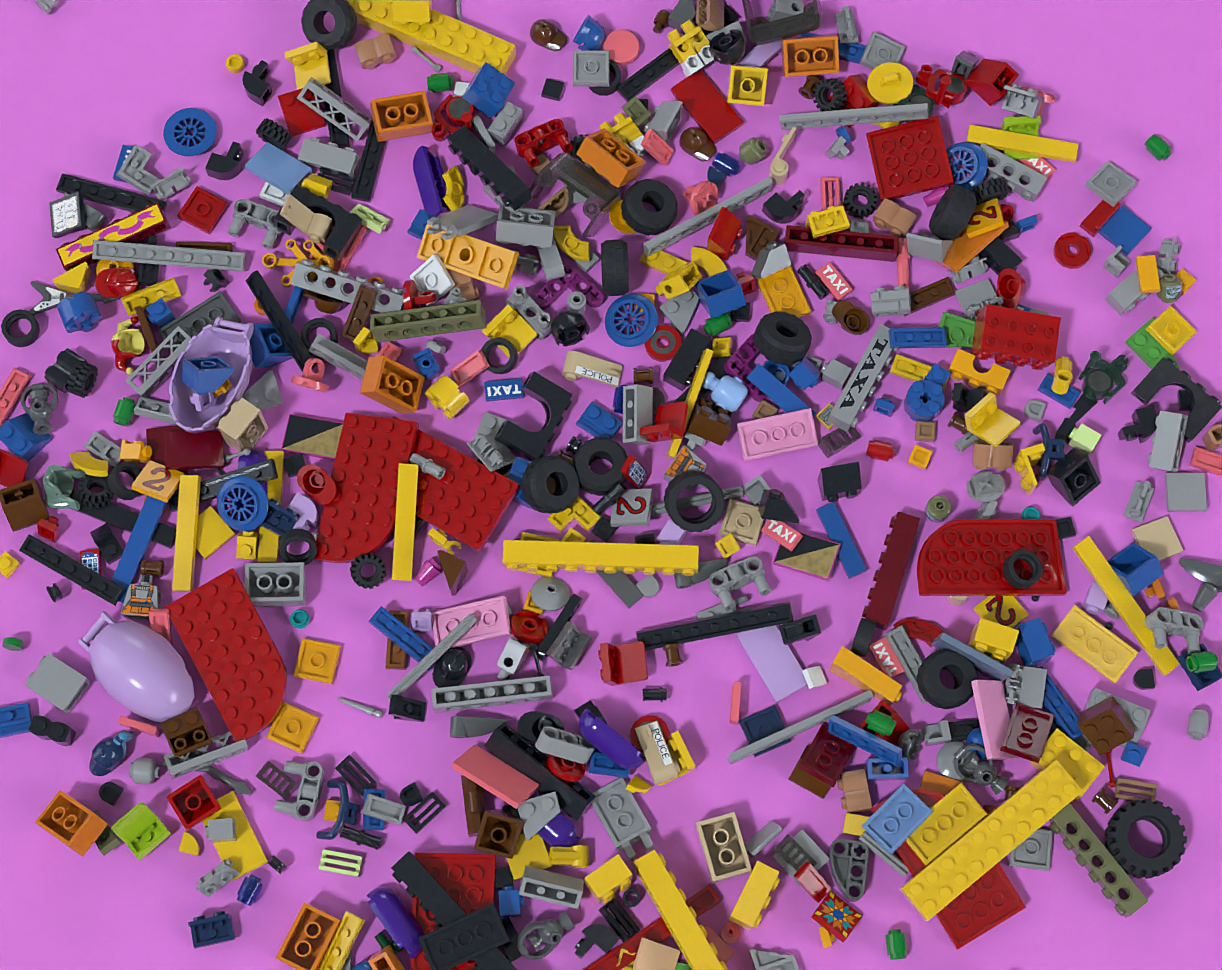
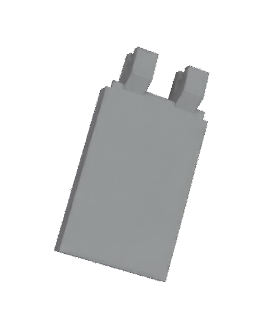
(461, 221)
(622, 817)

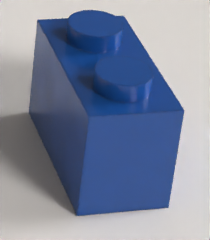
(879, 769)

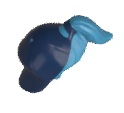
(109, 753)

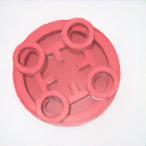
(622, 47)

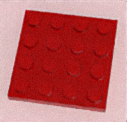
(909, 158)

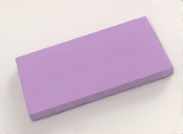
(773, 661)

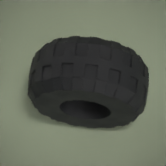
(314, 27)
(657, 195)
(952, 212)
(614, 267)
(782, 338)
(599, 449)
(535, 486)
(931, 686)

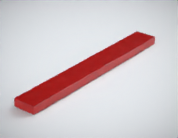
(656, 932)

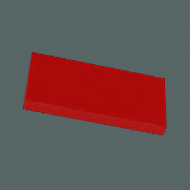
(706, 106)

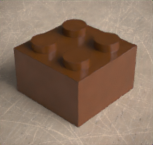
(1106, 725)

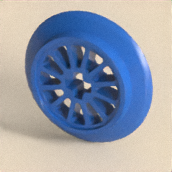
(182, 116)
(979, 166)
(646, 331)
(258, 495)

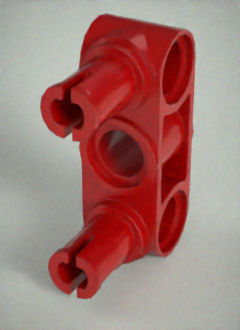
(540, 139)

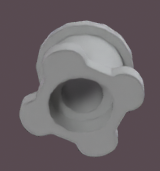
(828, 316)

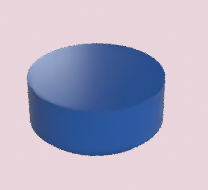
(841, 131)

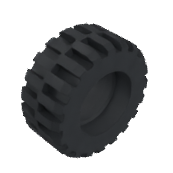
(1168, 827)

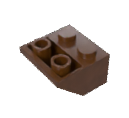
(709, 421)
(24, 504)
(186, 732)

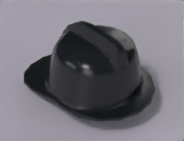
(452, 667)
(533, 722)

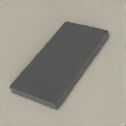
(199, 317)

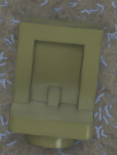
(636, 111)

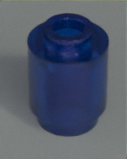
(726, 164)
(618, 399)
(249, 890)

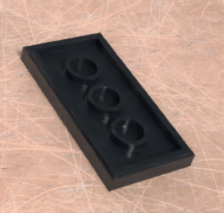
(464, 939)

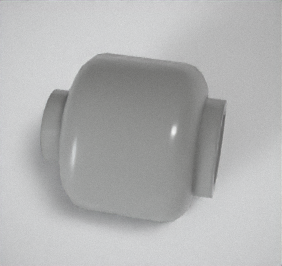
(144, 771)

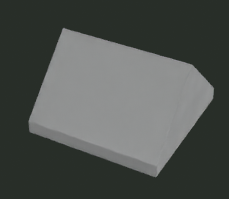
(928, 246)

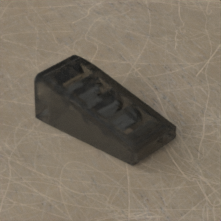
(828, 445)
(290, 788)
(788, 839)

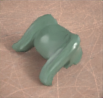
(59, 485)

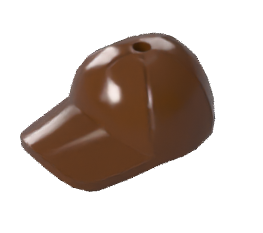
(547, 37)
(699, 146)
(323, 302)
(848, 313)

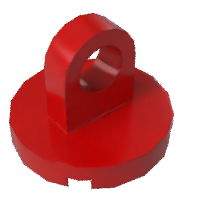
(413, 298)

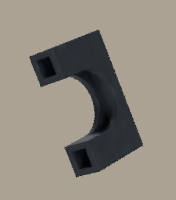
(345, 223)
(1165, 374)
(554, 401)

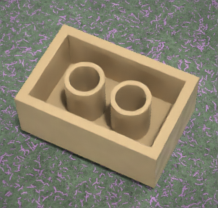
(242, 425)
(723, 848)

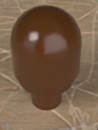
(661, 20)

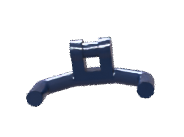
(1048, 454)
(343, 816)

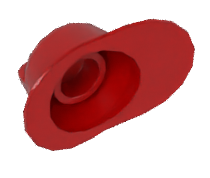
(117, 282)
(1010, 288)
(316, 483)

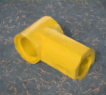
(1062, 375)
(576, 856)

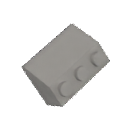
(525, 226)
(276, 584)
(1135, 712)

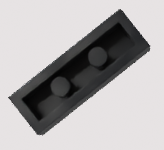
(686, 360)

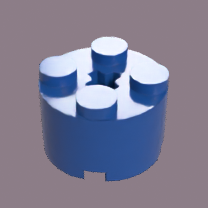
(79, 312)
(927, 391)

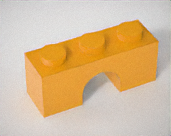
(963, 369)

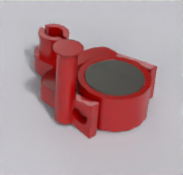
(951, 87)
(459, 114)

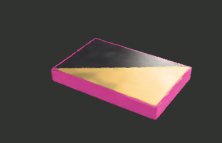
(311, 437)
(810, 556)

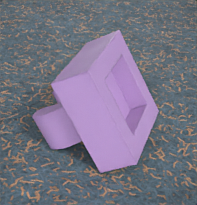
(202, 402)
(421, 620)

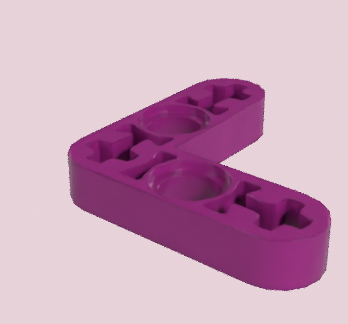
(569, 283)
(741, 364)

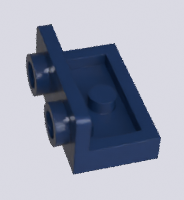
(278, 519)
(1202, 679)
(211, 930)

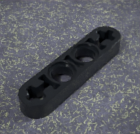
(565, 615)

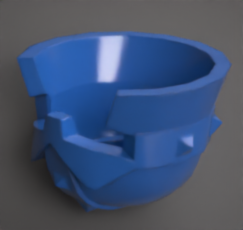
(590, 34)

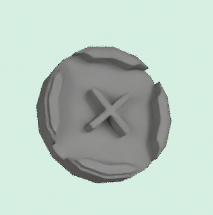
(985, 486)

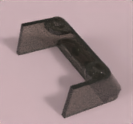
(763, 32)
(585, 181)

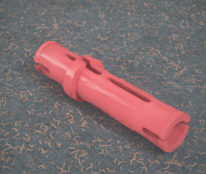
(902, 263)

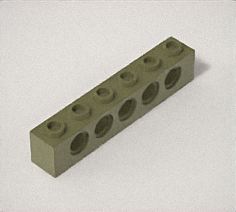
(428, 321)
(1135, 898)

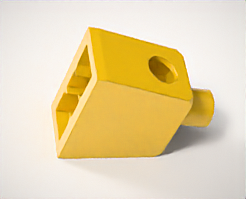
(674, 284)

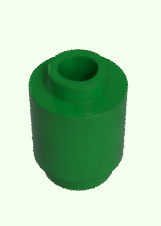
(439, 82)
(1158, 147)
(717, 324)
(124, 411)
(1202, 661)
(880, 722)
(896, 944)

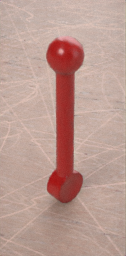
(1111, 783)

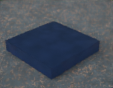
(761, 726)

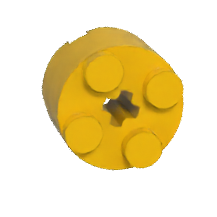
(447, 396)

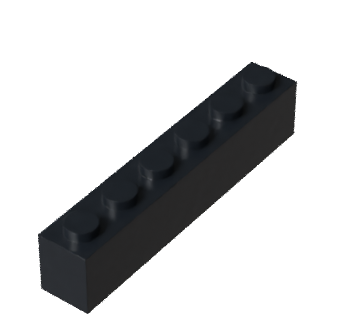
(489, 168)
(532, 763)

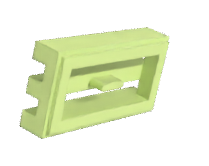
(370, 218)
(343, 855)

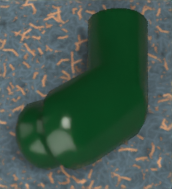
(383, 942)

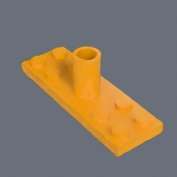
(470, 257)

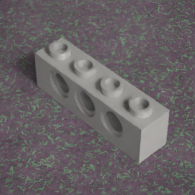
(1018, 173)

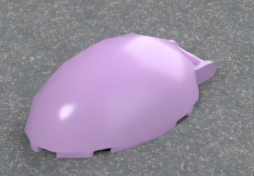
(212, 342)
(139, 668)

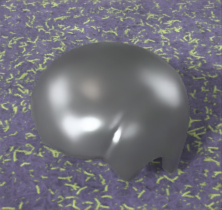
(910, 742)

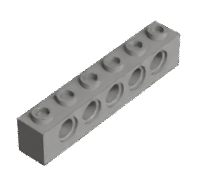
(302, 279)
(491, 694)

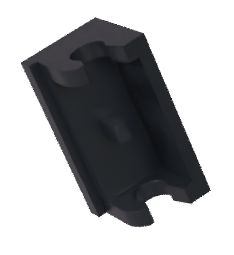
(999, 256)

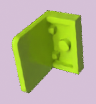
(1022, 125)
(141, 830)

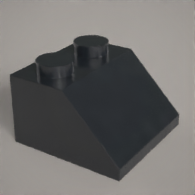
(1073, 476)
(840, 481)

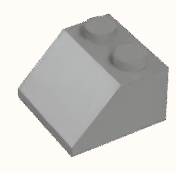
(665, 119)

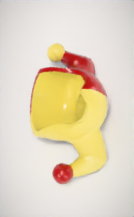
(127, 344)

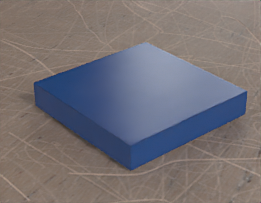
(1125, 230)

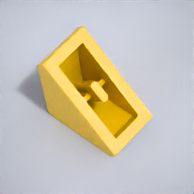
(74, 279)

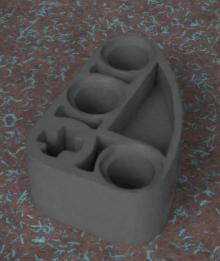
(841, 867)

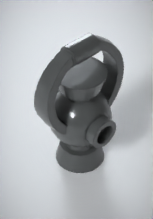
(40, 410)
(983, 771)
(549, 932)

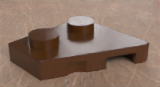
(758, 236)

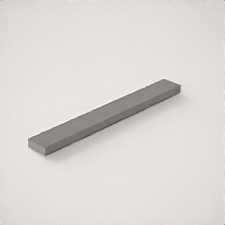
(854, 116)
(706, 217)
(168, 255)
(799, 727)

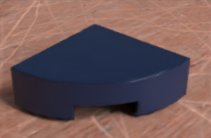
(715, 176)

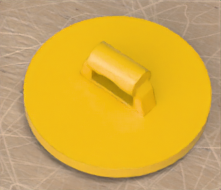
(890, 83)

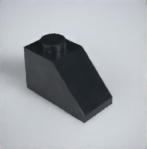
(776, 507)

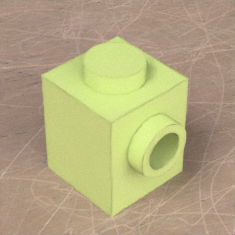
(1084, 439)

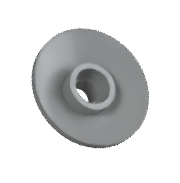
(550, 600)
(945, 761)

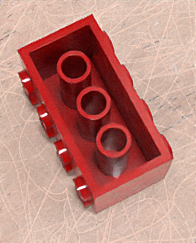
(1015, 336)

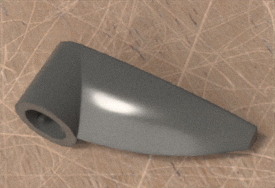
(93, 218)
(705, 569)
(1204, 571)
(473, 726)

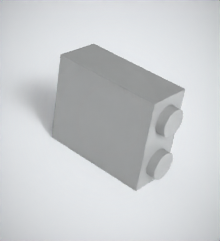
(57, 683)

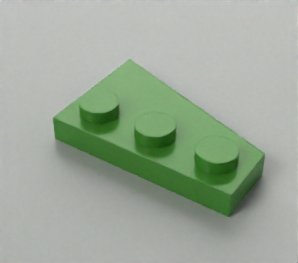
(958, 330)
(1147, 347)

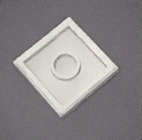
(433, 277)

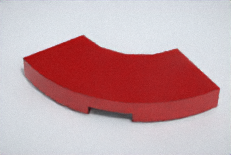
(920, 630)

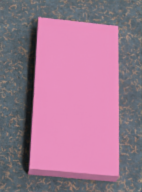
(777, 434)
(491, 621)
(992, 716)

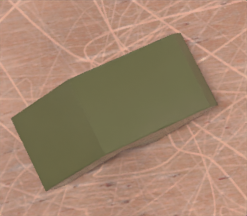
(107, 839)

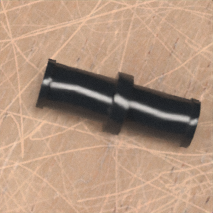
(812, 282)
(609, 498)
(360, 837)

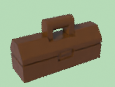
(474, 805)

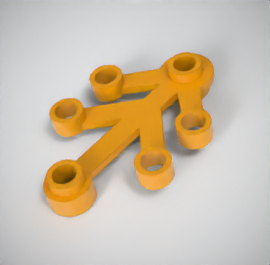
(320, 259)

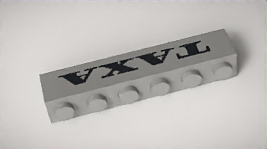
(862, 381)

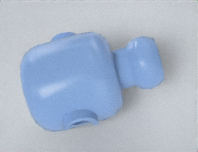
(727, 391)

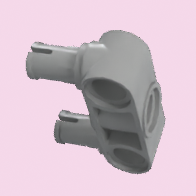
(256, 215)
(523, 304)
(737, 576)
(1175, 622)
(308, 793)

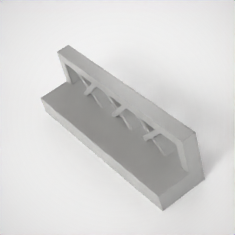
(338, 103)
(339, 356)
(163, 370)
(207, 758)

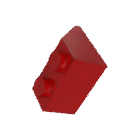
(298, 115)
(724, 234)
(194, 802)

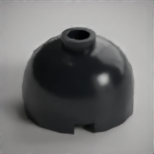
(727, 47)
(569, 328)

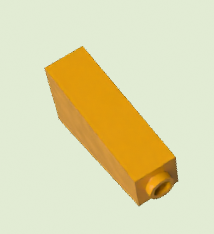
(865, 676)

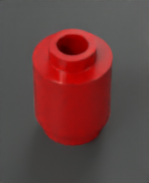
(880, 450)

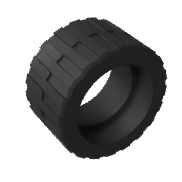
(708, 519)

